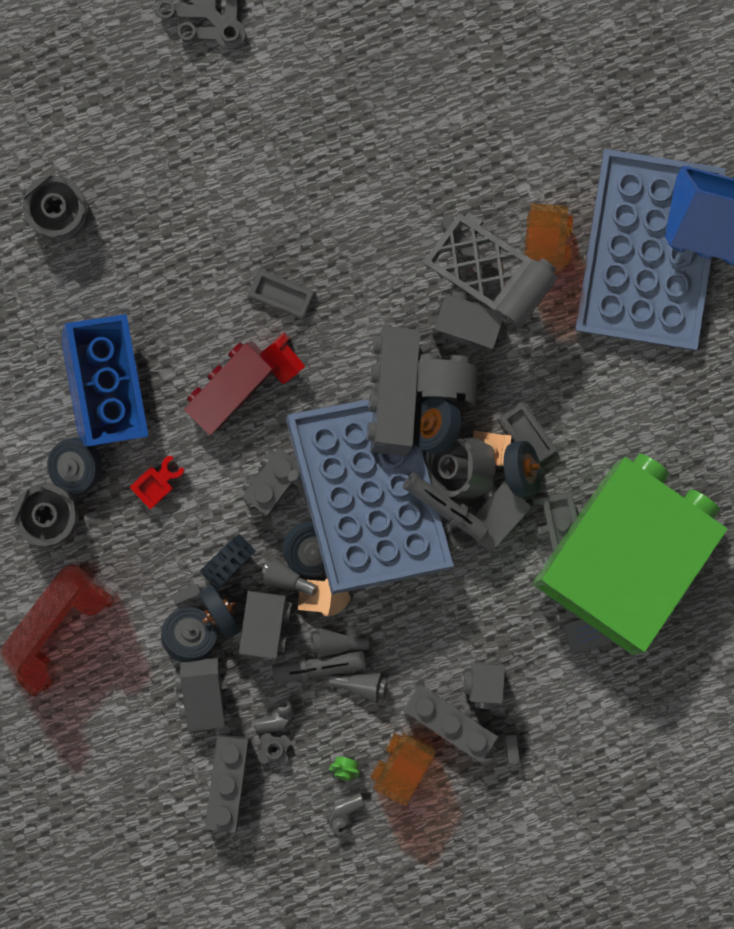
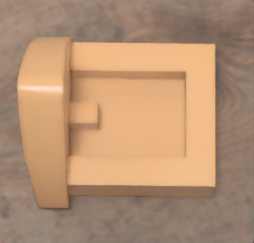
(323, 600)

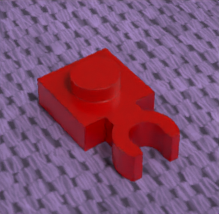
(154, 485)

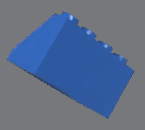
(702, 214)

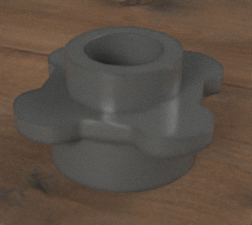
(268, 742)

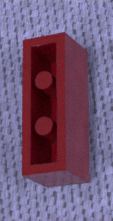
(229, 386)

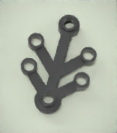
(207, 10)

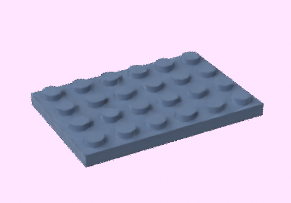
(631, 276)
(357, 502)

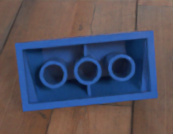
(103, 381)

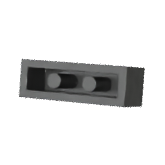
(450, 723)
(227, 783)

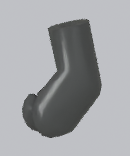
(278, 720)
(342, 812)

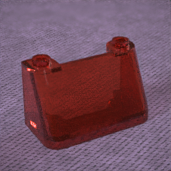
(69, 588)

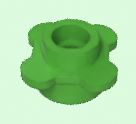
(345, 768)

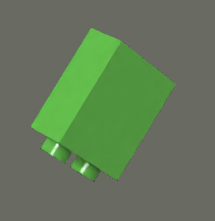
(632, 553)

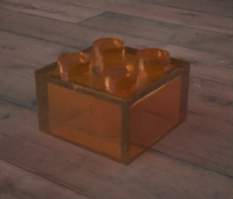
(547, 233)
(403, 767)

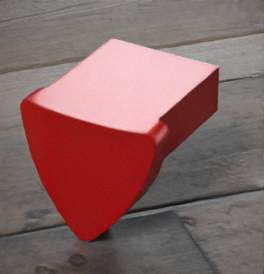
(284, 358)

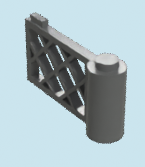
(525, 286)

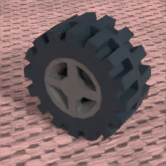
(227, 561)

